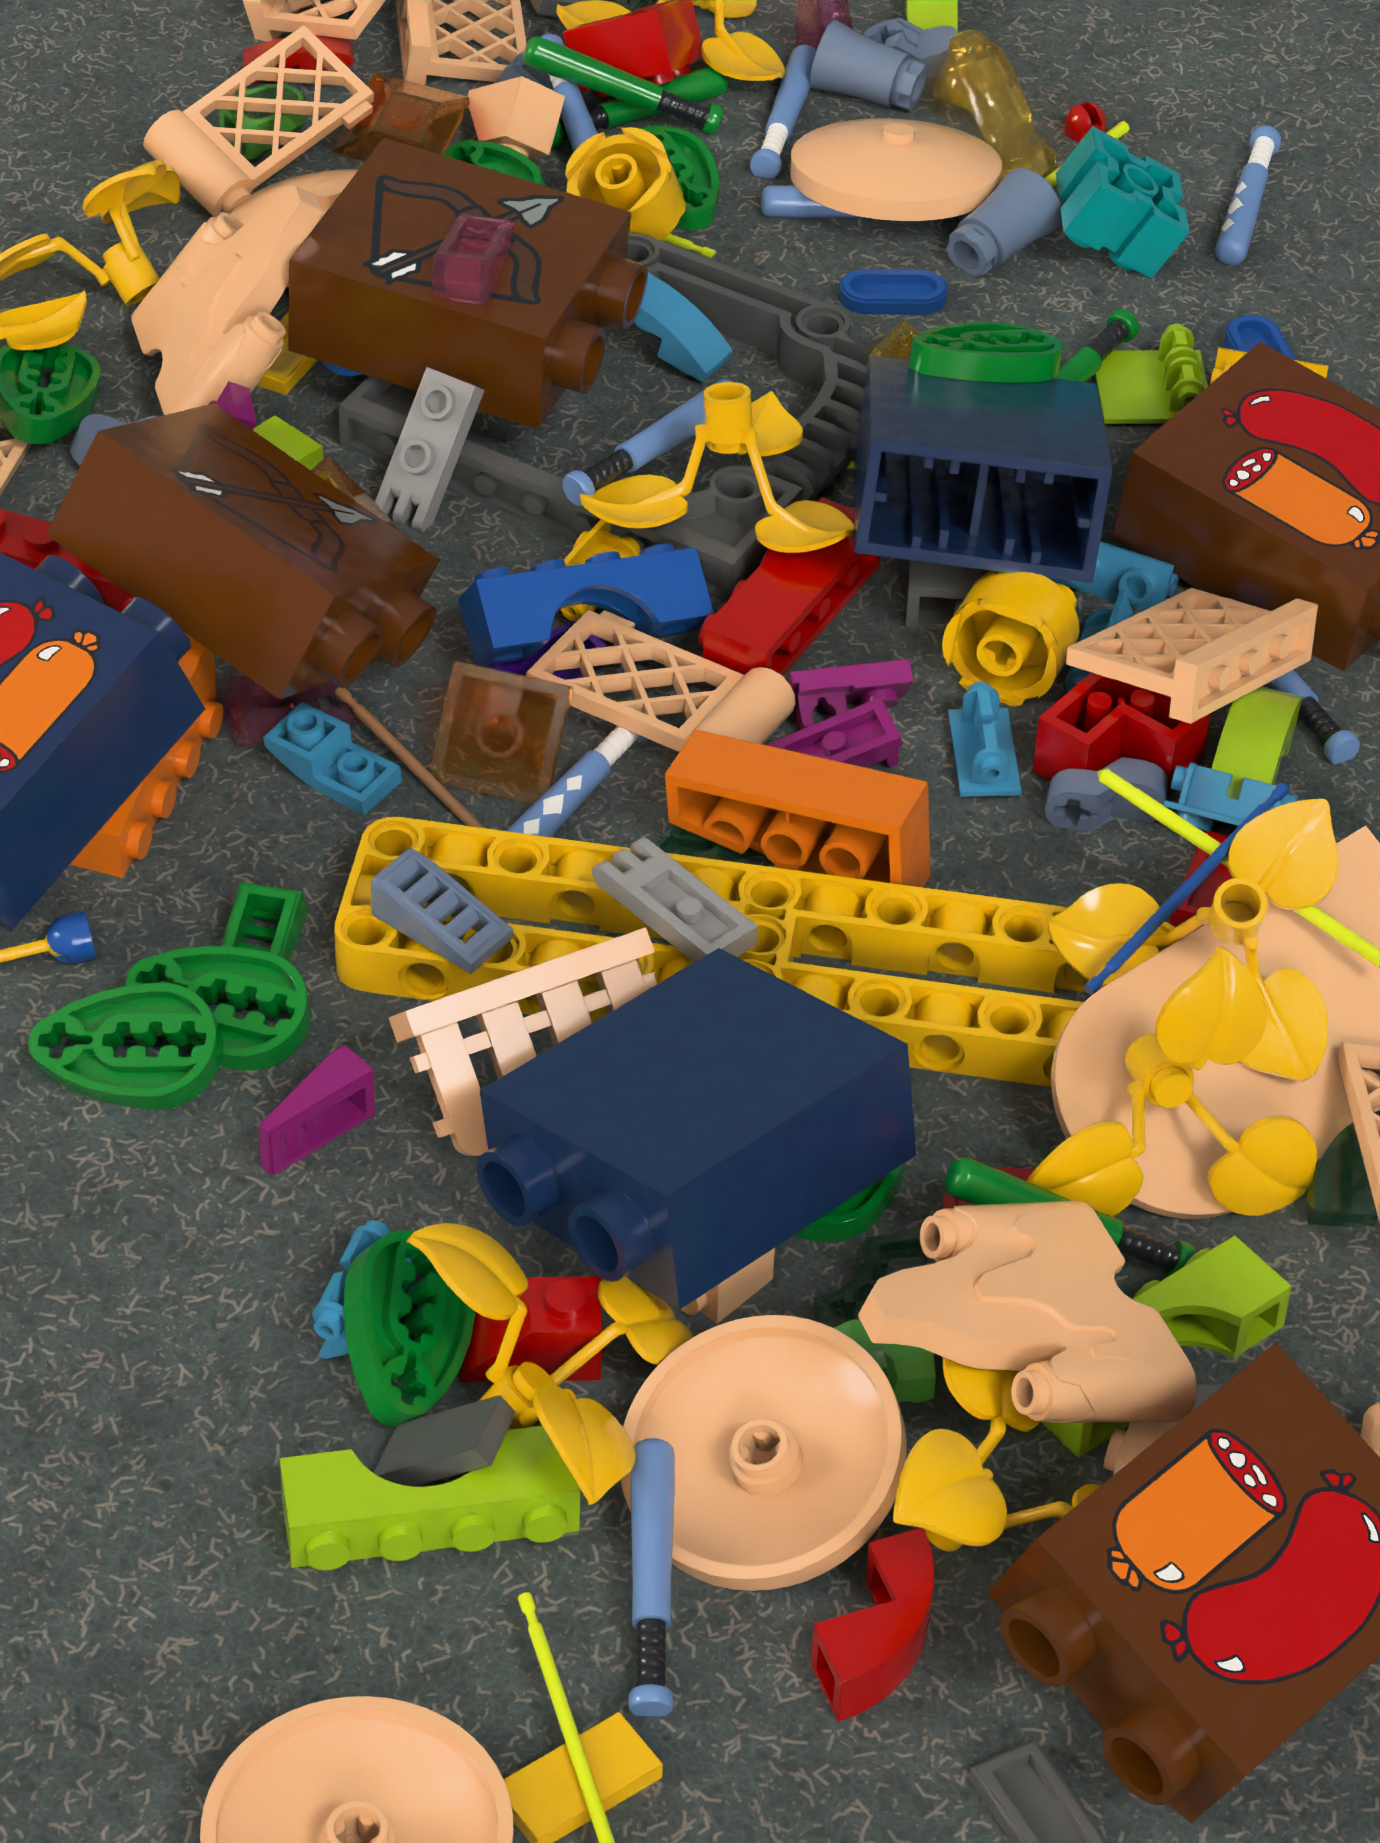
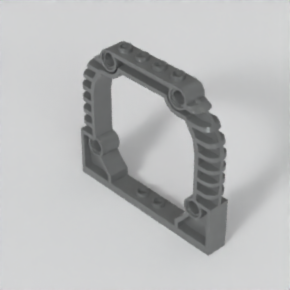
(720, 521)

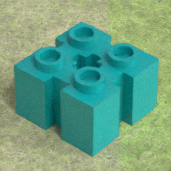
(1121, 203)

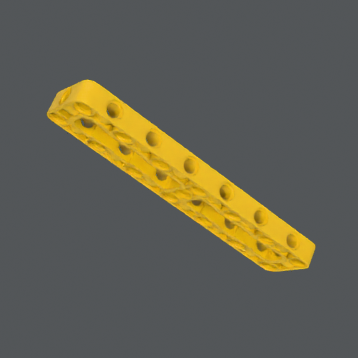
(795, 913)

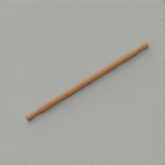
(409, 760)

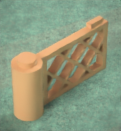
(214, 168)
(739, 708)

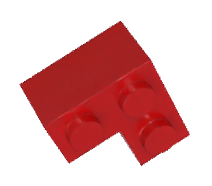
(647, 42)
(1111, 721)

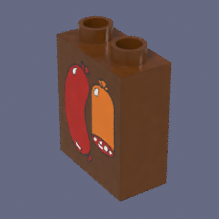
(1268, 497)
(1210, 1587)

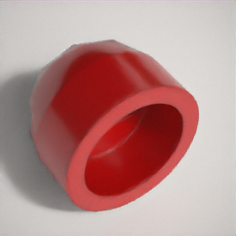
(1082, 118)

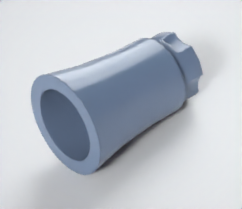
(866, 69)
(1005, 222)

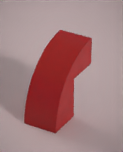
(874, 1649)

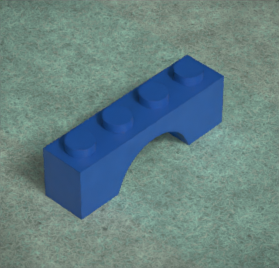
(513, 613)

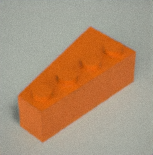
(801, 809)
(130, 828)

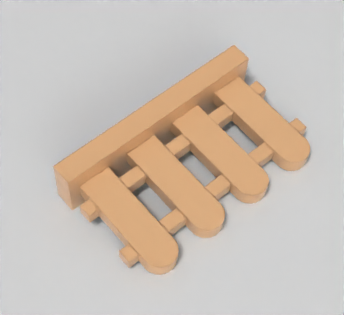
(507, 1032)

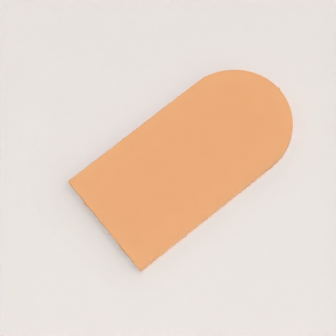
(1091, 1051)

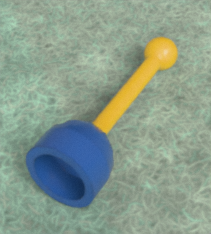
(66, 940)

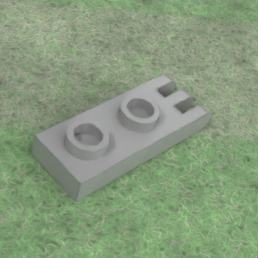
(428, 449)
(674, 902)

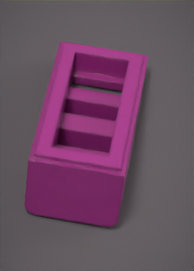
(318, 1110)

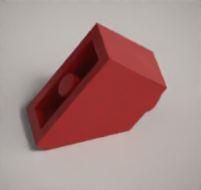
(558, 1323)

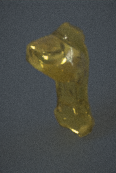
(987, 85)

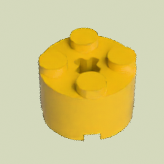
(629, 174)
(1012, 634)

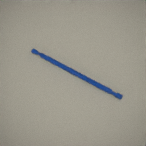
(1179, 896)

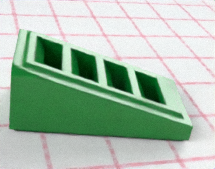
(267, 904)

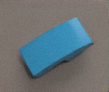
(686, 333)
(323, 756)

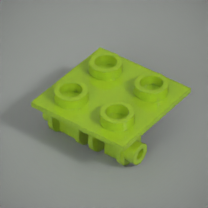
(1151, 383)

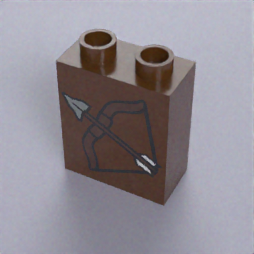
(368, 270)
(247, 550)

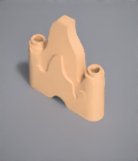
(217, 301)
(1038, 1298)

